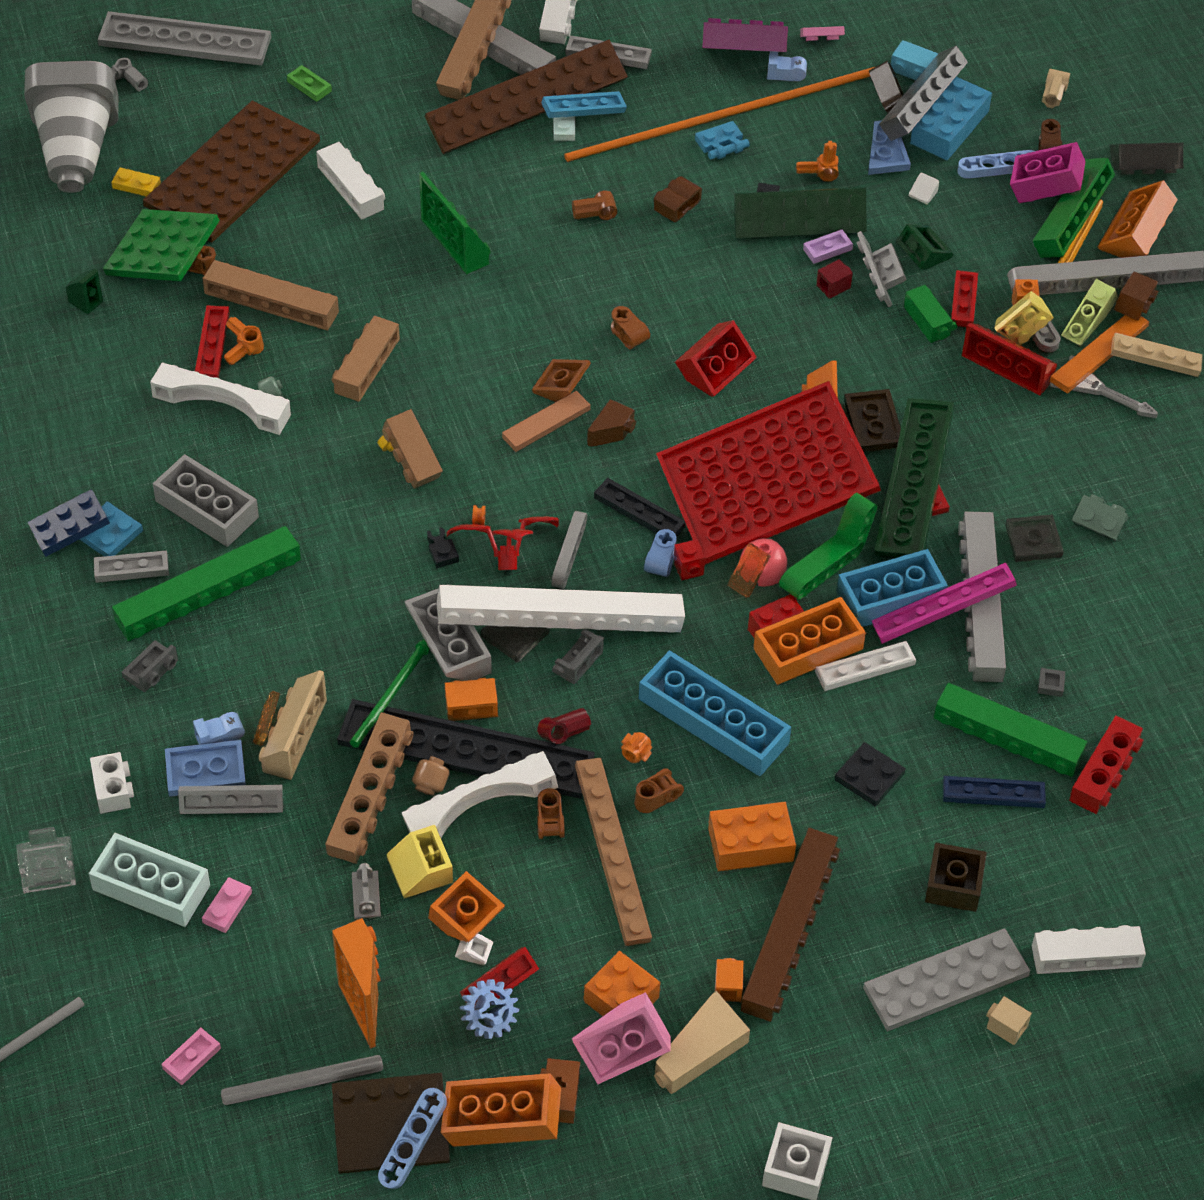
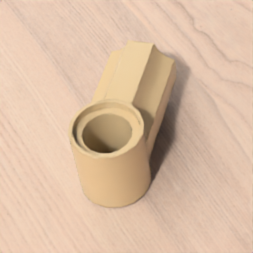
(1055, 85)

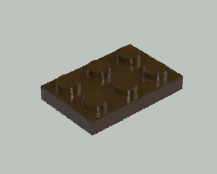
(873, 419)

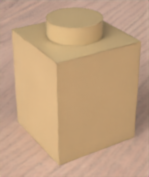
(1008, 1020)

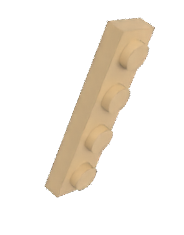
(1156, 354)

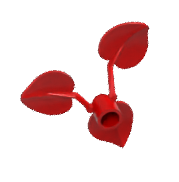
(507, 555)

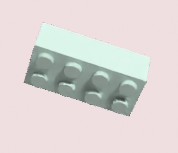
(149, 879)

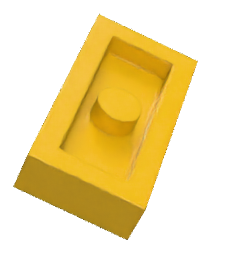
(135, 182)

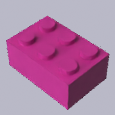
(1047, 172)

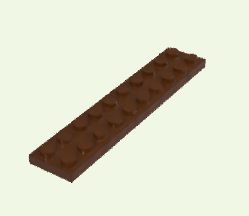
(522, 96)

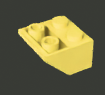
(1024, 319)
(420, 862)

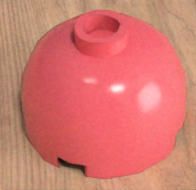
(776, 565)

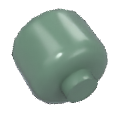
(270, 386)

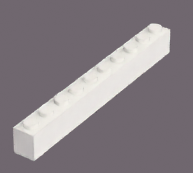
(560, 608)

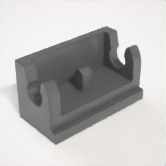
(579, 657)

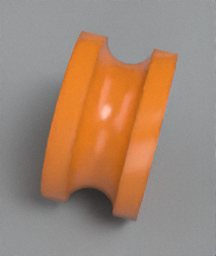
(478, 515)

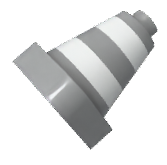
(71, 110)

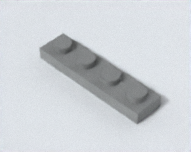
(627, 54)
(230, 799)

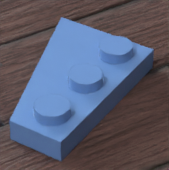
(886, 154)

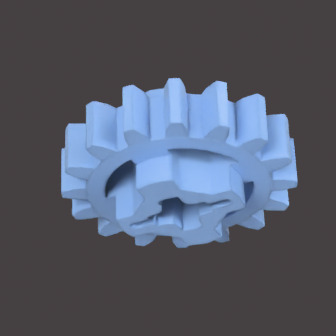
(494, 1017)

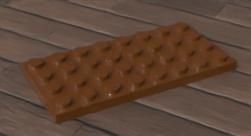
(235, 166)

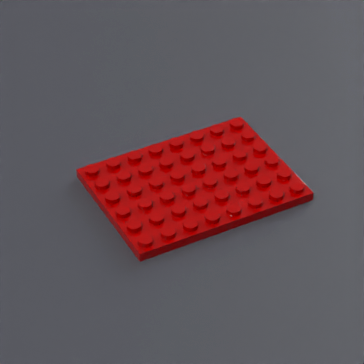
(767, 471)

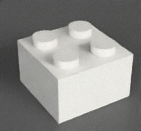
(797, 1161)

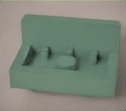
(1100, 517)

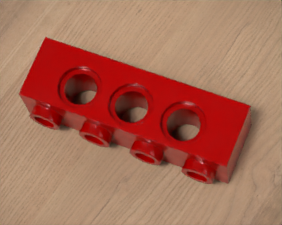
(1085, 790)

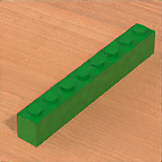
(206, 583)

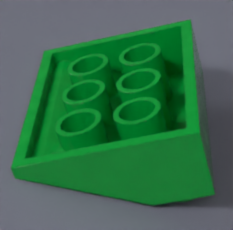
(451, 228)

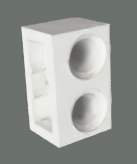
(107, 783)

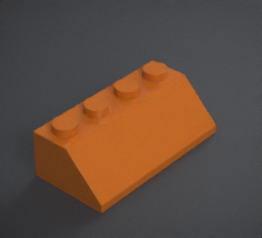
(1139, 221)

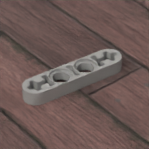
(569, 550)

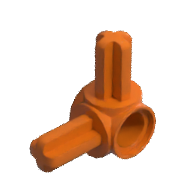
(825, 166)
(244, 337)

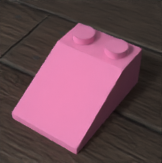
(623, 1039)

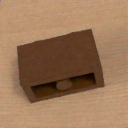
(1137, 296)

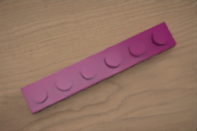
(944, 603)

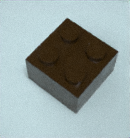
(955, 877)

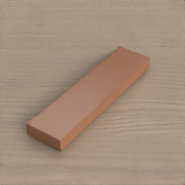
(546, 421)

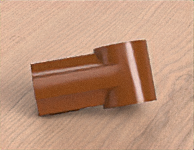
(601, 205)

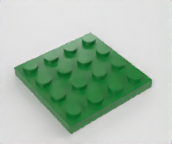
(161, 245)

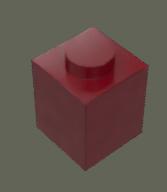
(834, 278)

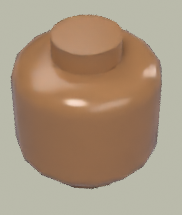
(430, 776)

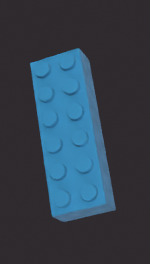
(714, 713)

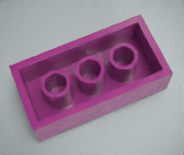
(745, 36)

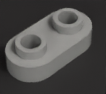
(1047, 338)

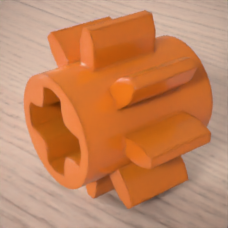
(636, 747)

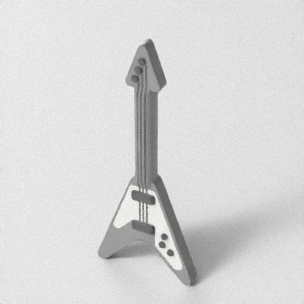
(1094, 386)

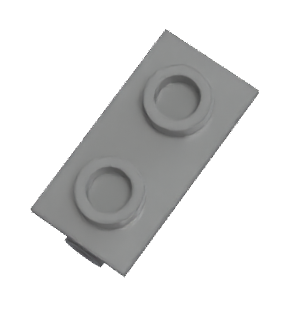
(366, 892)

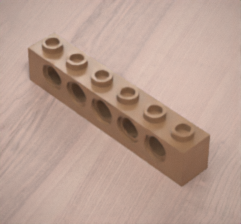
(387, 729)

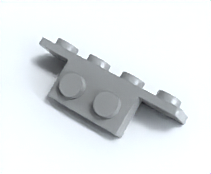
(884, 266)

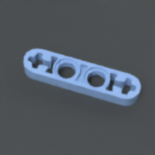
(977, 169)
(408, 1135)

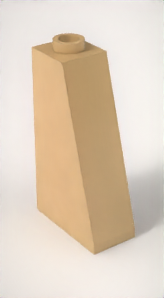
(703, 1043)

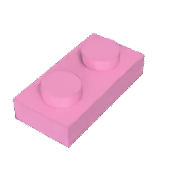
(831, 32)
(226, 905)
(191, 1056)

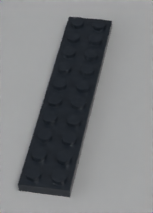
(469, 747)

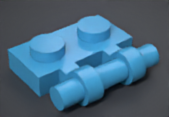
(721, 140)

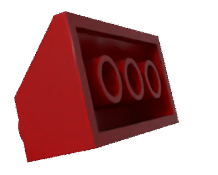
(1007, 358)

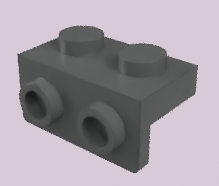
(150, 666)

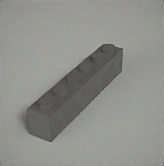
(923, 93)

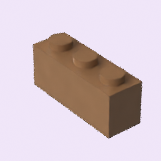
(411, 449)

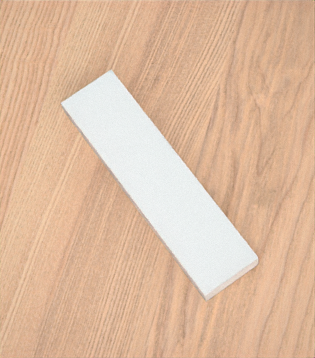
(865, 665)

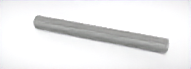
(301, 1080)

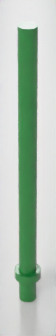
(421, 649)

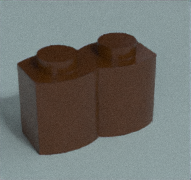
(677, 198)

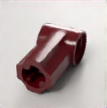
(565, 726)

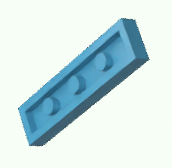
(583, 104)

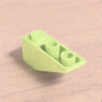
(1090, 312)

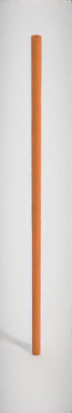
(717, 115)

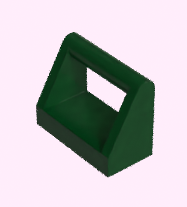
(919, 249)

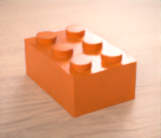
(751, 836)

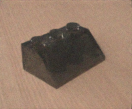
(1147, 157)

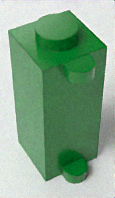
(928, 314)

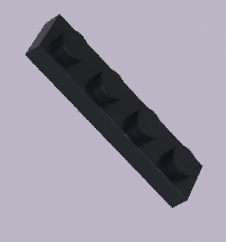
(637, 508)

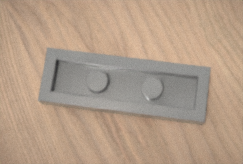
(131, 566)

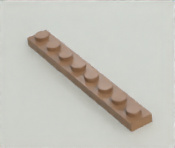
(613, 852)

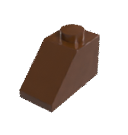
(611, 424)

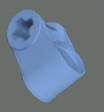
(661, 555)

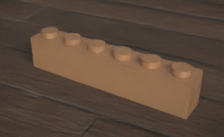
(471, 47)
(271, 295)

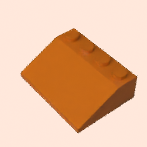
(358, 973)

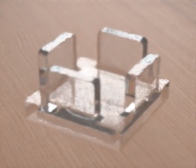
(46, 861)

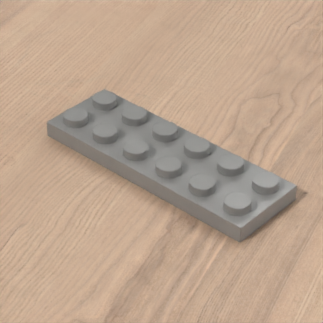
(946, 979)

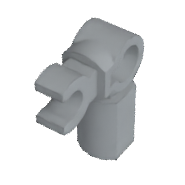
(124, 69)

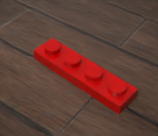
(212, 340)

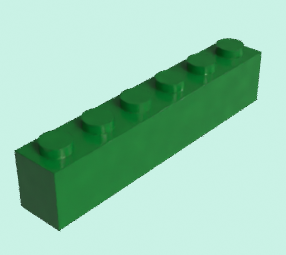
(1073, 210)
(1010, 729)

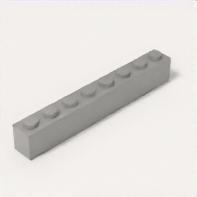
(507, 46)
(984, 617)

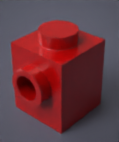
(689, 559)

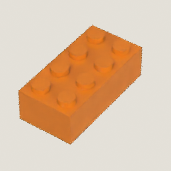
(809, 640)
(501, 1110)

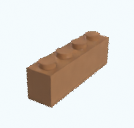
(366, 358)

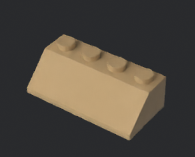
(294, 726)

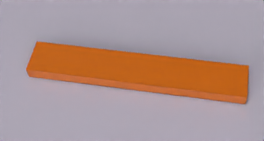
(1095, 354)

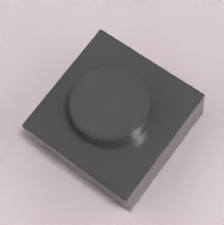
(1051, 682)

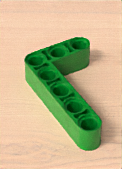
(835, 552)

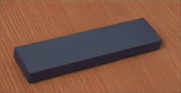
(994, 791)

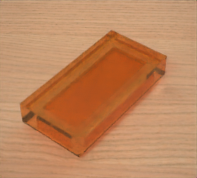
(749, 570)
(266, 718)

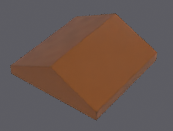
(560, 378)

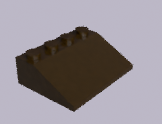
(372, 1116)

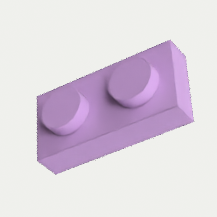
(827, 246)

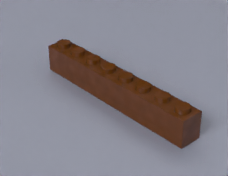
(789, 925)

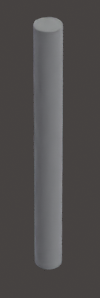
(40, 1028)

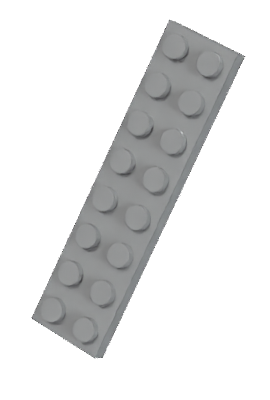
(184, 38)

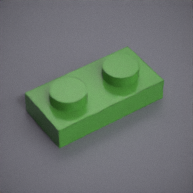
(309, 83)

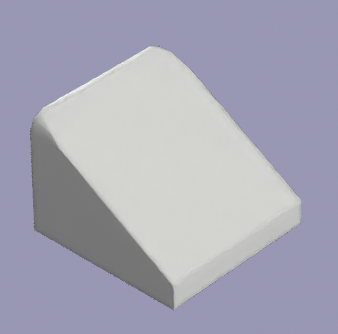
(924, 188)
(475, 951)

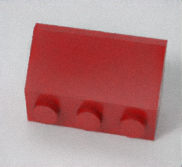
(716, 358)

